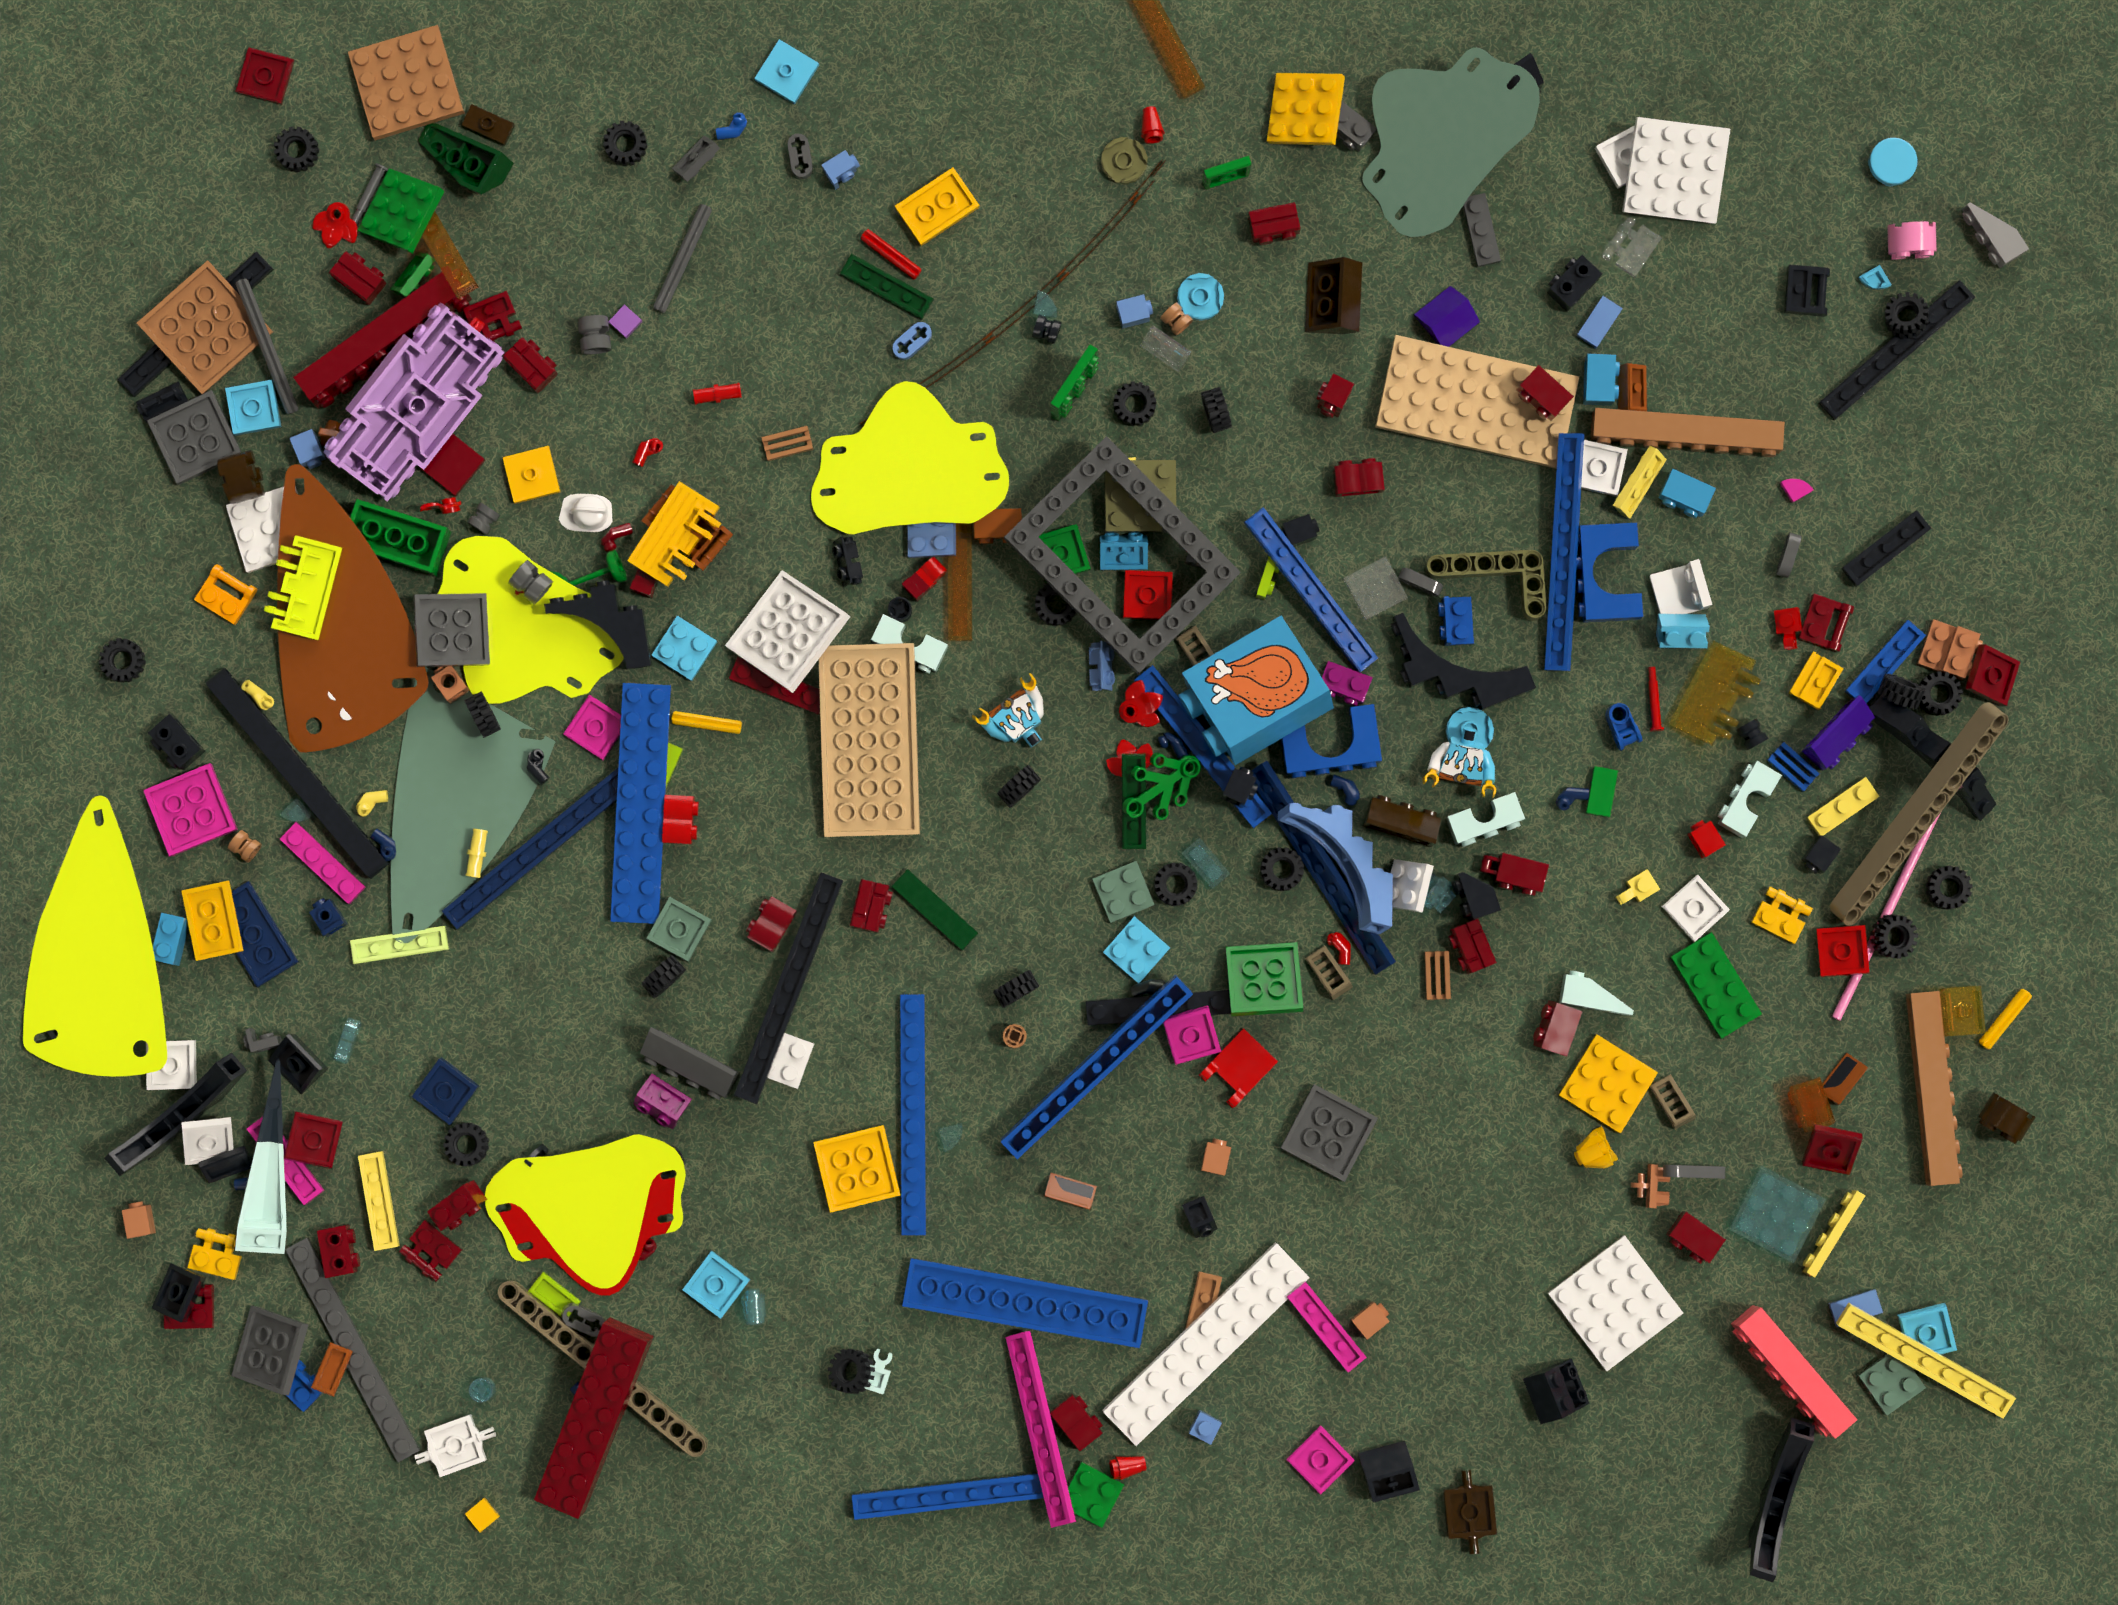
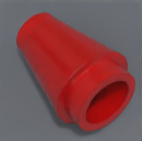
(1151, 126)
(1126, 1466)

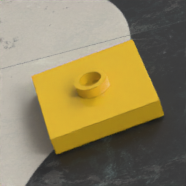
(531, 474)

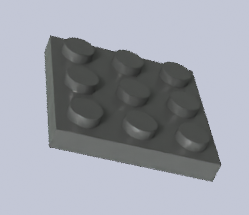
(194, 437)
(451, 630)
(1329, 1132)
(270, 1350)

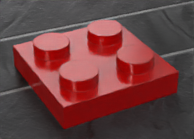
(1147, 594)
(1843, 951)

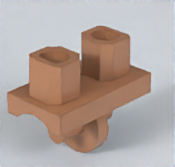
(1653, 1197)

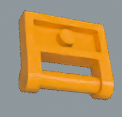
(220, 600)

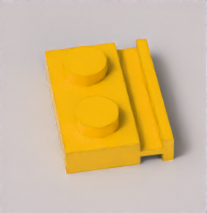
(1816, 680)

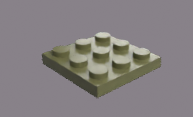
(1126, 514)

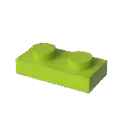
(1266, 585)

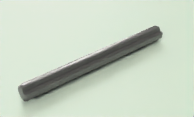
(266, 346)

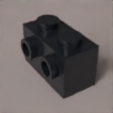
(1574, 282)
(176, 742)
(1240, 787)

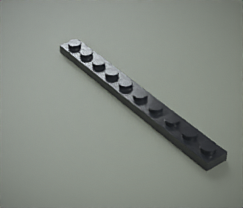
(788, 988)

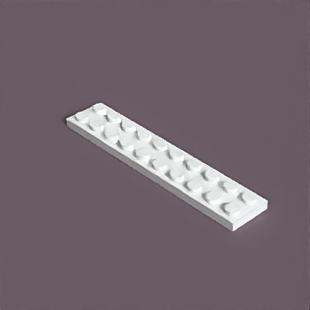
(1205, 1344)

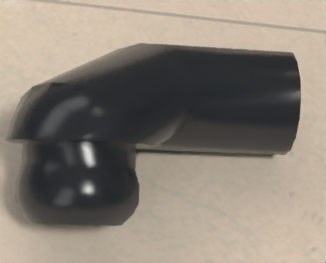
(534, 766)

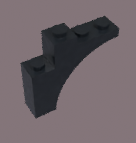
(602, 608)

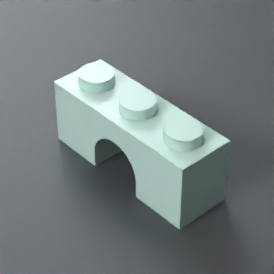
(927, 654)
(1736, 815)
(1466, 828)

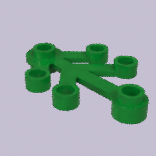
(1164, 784)

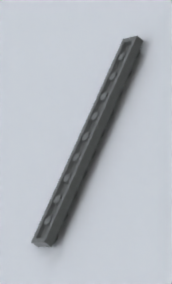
(361, 1363)

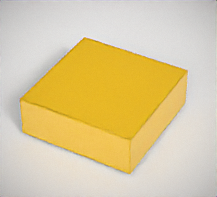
(482, 1515)

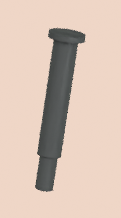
(369, 191)

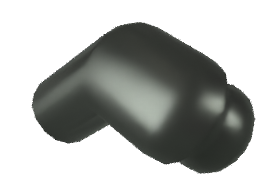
(1148, 987)

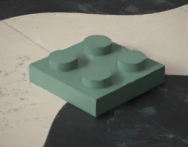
(1123, 891)
(679, 929)
(1891, 1383)

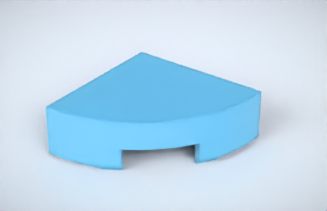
(1875, 279)

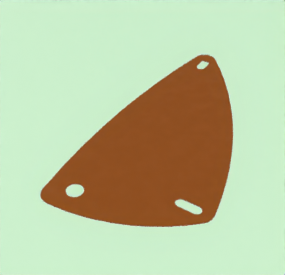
(362, 638)

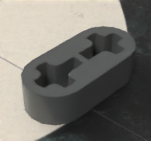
(794, 156)
(1788, 555)
(1420, 582)
(581, 1325)

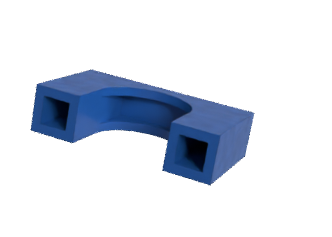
(1596, 603)
(1363, 749)

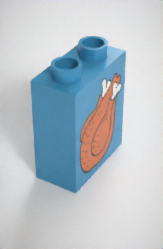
(1255, 691)

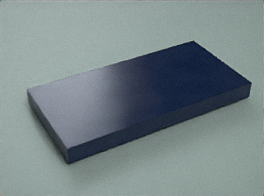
(264, 946)

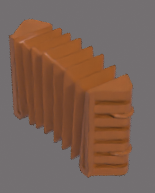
(705, 549)

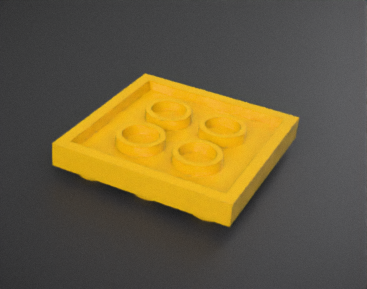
(1305, 108)
(1608, 1083)
(857, 1168)

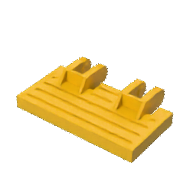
(672, 533)

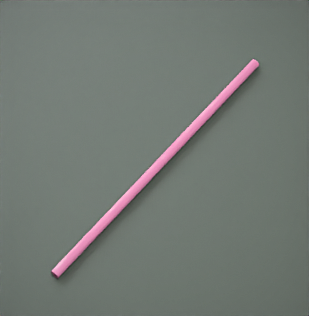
(1888, 910)

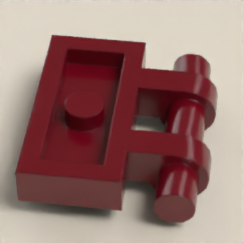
(491, 311)
(436, 1245)

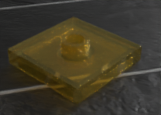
(1962, 1011)

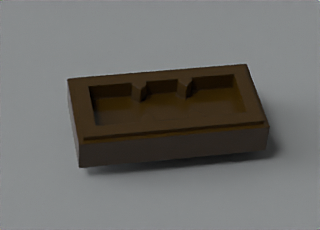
(488, 124)

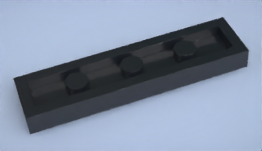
(1886, 548)

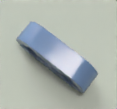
(908, 337)

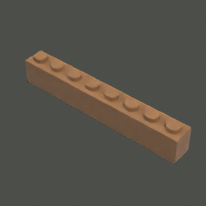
(1687, 431)
(1933, 1089)

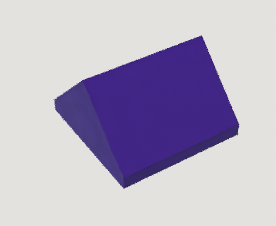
(1447, 317)

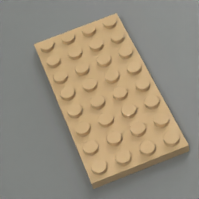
(1469, 402)
(869, 740)

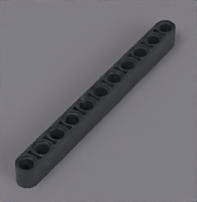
(296, 773)

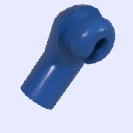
(735, 128)

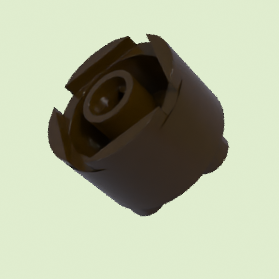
(241, 477)
(2006, 1117)

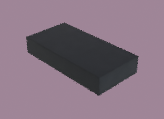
(226, 1164)

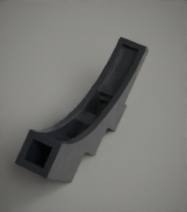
(1424, 665)
(1930, 747)
(190, 1107)
(1776, 1497)

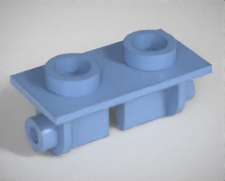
(1103, 677)

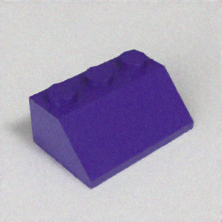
(1840, 733)

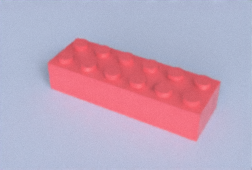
(1793, 1371)

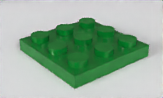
(401, 210)
(1075, 383)
(1264, 979)

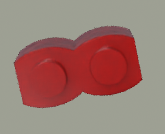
(678, 819)

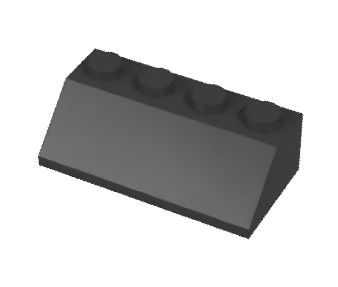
(688, 1062)

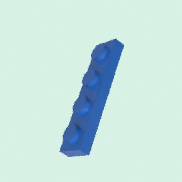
(1886, 661)

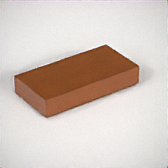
(332, 1369)

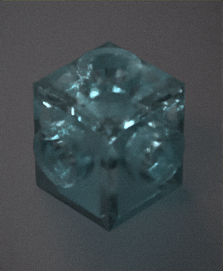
(1438, 894)

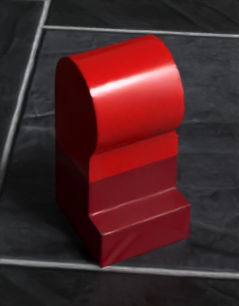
(924, 578)

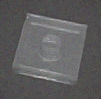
(1375, 588)

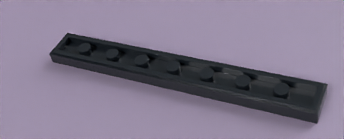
(1894, 352)
(155, 360)

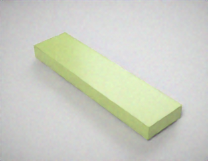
(387, 947)

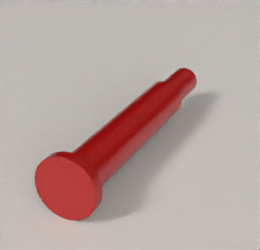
(1654, 701)

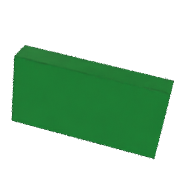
(1601, 791)

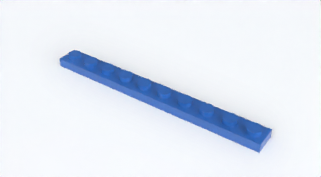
(1564, 552)
(913, 1115)

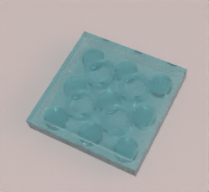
(1776, 1214)

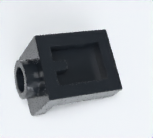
(1200, 1217)

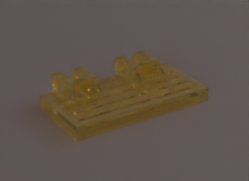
(1712, 690)

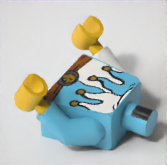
(1016, 716)
(1463, 762)

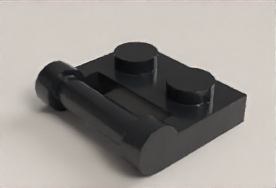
(1799, 290)

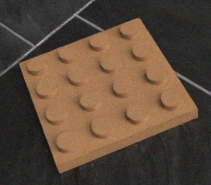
(406, 82)
(202, 327)

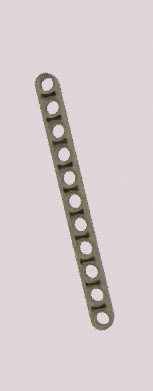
(1919, 813)
(572, 1350)

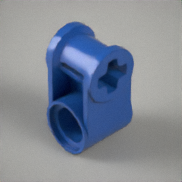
(1623, 727)

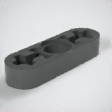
(1691, 1171)

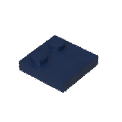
(445, 1091)

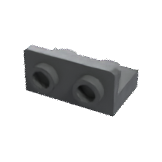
(1354, 128)

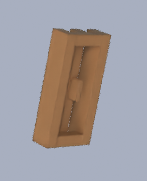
(766, 439)
(1436, 955)

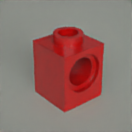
(1705, 838)

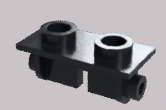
(161, 401)
(847, 572)

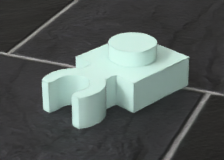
(881, 1375)

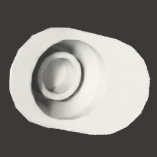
(586, 513)

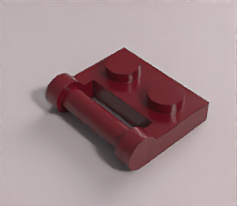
(1818, 620)
(201, 1315)

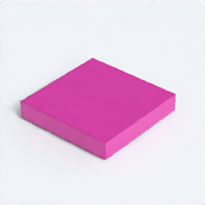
(595, 727)
(1191, 1035)
(1320, 1459)

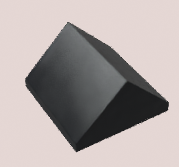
(298, 1063)
(178, 1293)

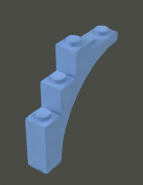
(1369, 885)

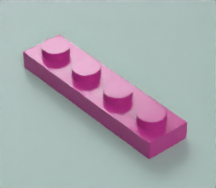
(322, 863)
(295, 1173)
(1326, 1327)

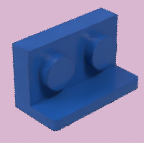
(1457, 621)
(301, 1392)

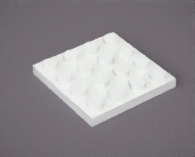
(1676, 170)
(787, 631)
(1615, 1303)

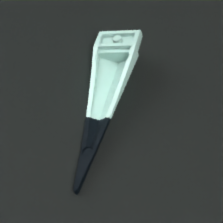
(263, 1208)

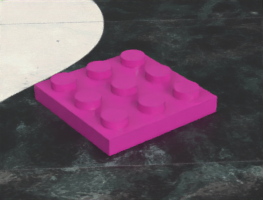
(190, 810)

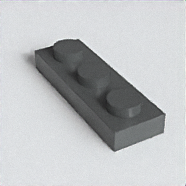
(1481, 230)

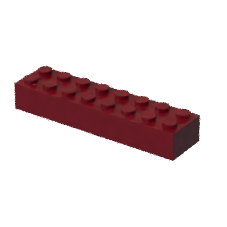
(370, 345)
(593, 1418)

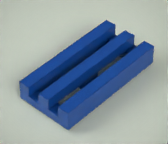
(1808, 780)

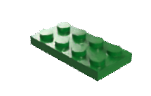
(1716, 985)

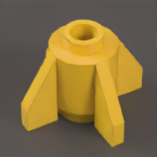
(1595, 1151)

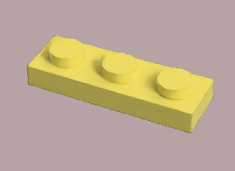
(1639, 482)
(1842, 807)

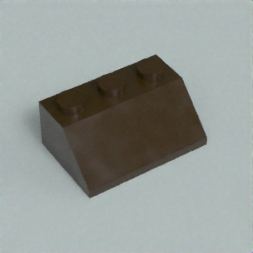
(1333, 296)
(1402, 821)

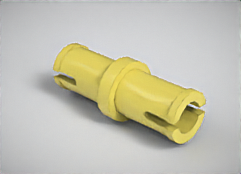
(476, 853)

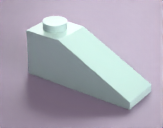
(1586, 993)

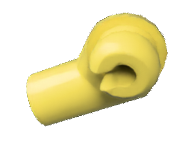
(369, 800)

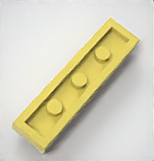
(378, 1201)
(1827, 1241)

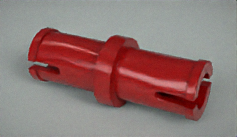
(717, 393)

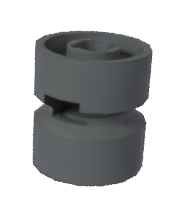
(594, 334)
(530, 582)

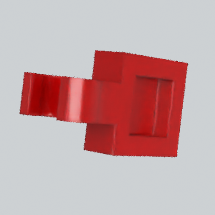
(1787, 623)

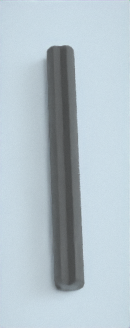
(682, 258)

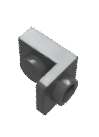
(266, 1041)

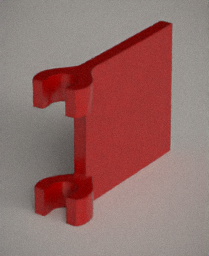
(1240, 1065)

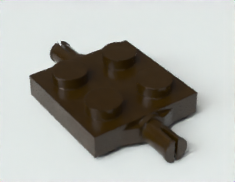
(1470, 1512)

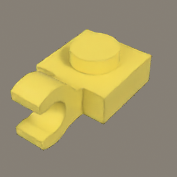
(1639, 887)

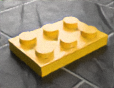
(937, 206)
(212, 920)

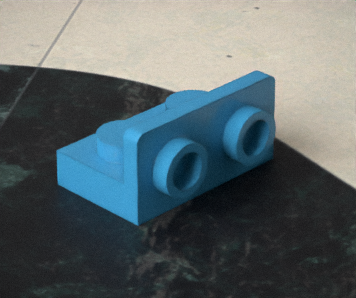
(1123, 551)

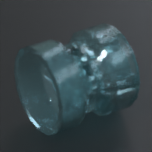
(479, 1392)

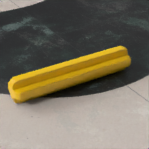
(706, 722)
(2005, 1019)

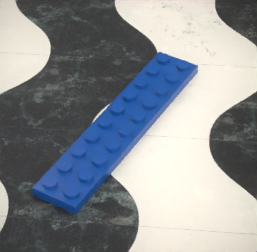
(640, 803)
(1025, 1303)

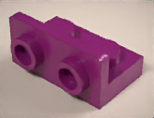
(1346, 683)
(661, 1101)

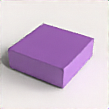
(625, 321)

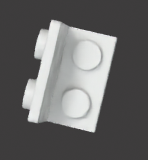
(1681, 589)

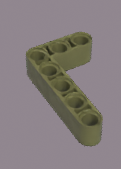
(1496, 569)

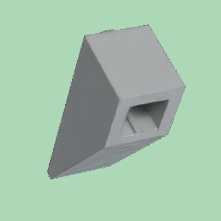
(1999, 238)

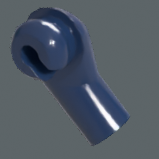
(387, 844)

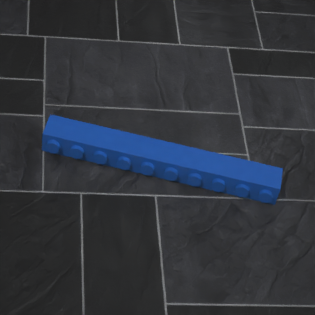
(1096, 1066)

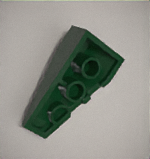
(467, 160)

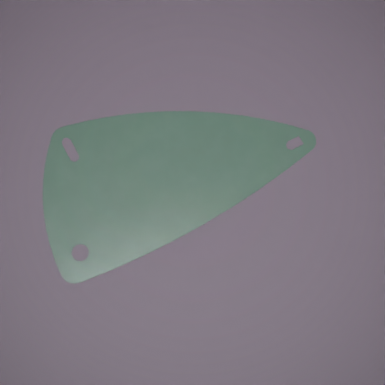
(446, 788)

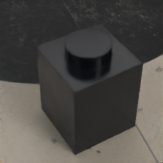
(1300, 530)
(1820, 855)

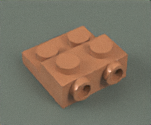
(1949, 649)

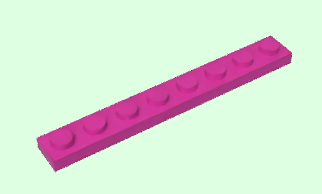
(1040, 1429)

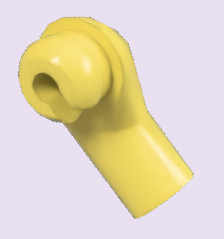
(259, 696)

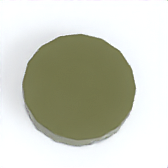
(1125, 167)

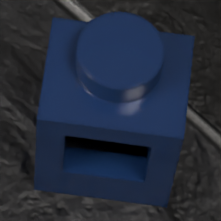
(335, 920)

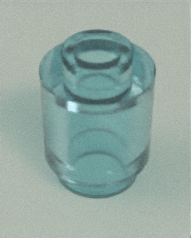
(753, 1307)

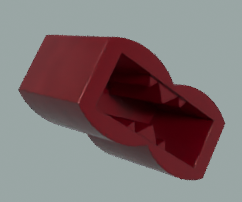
(1358, 478)
(771, 924)
(1076, 1421)

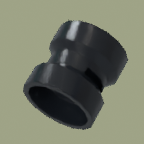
(1052, 331)
(900, 606)
(1752, 734)

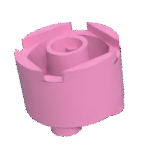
(1910, 239)

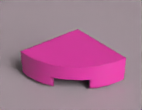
(1796, 488)

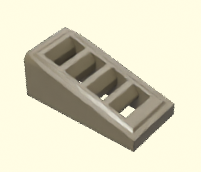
(1187, 636)
(1341, 989)
(1679, 1098)

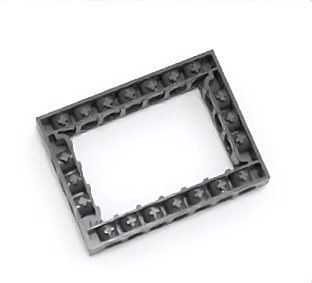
(1026, 542)

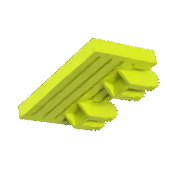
(308, 587)

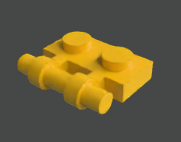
(1779, 922)
(215, 1261)

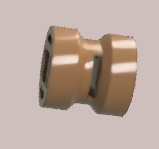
(1175, 315)
(244, 846)
(1012, 1038)

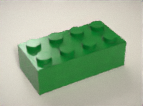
(401, 537)

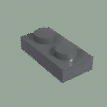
(695, 158)

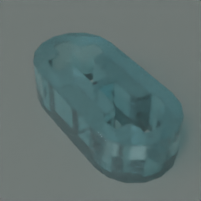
(347, 1040)

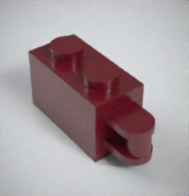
(1517, 872)

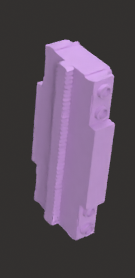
(413, 402)

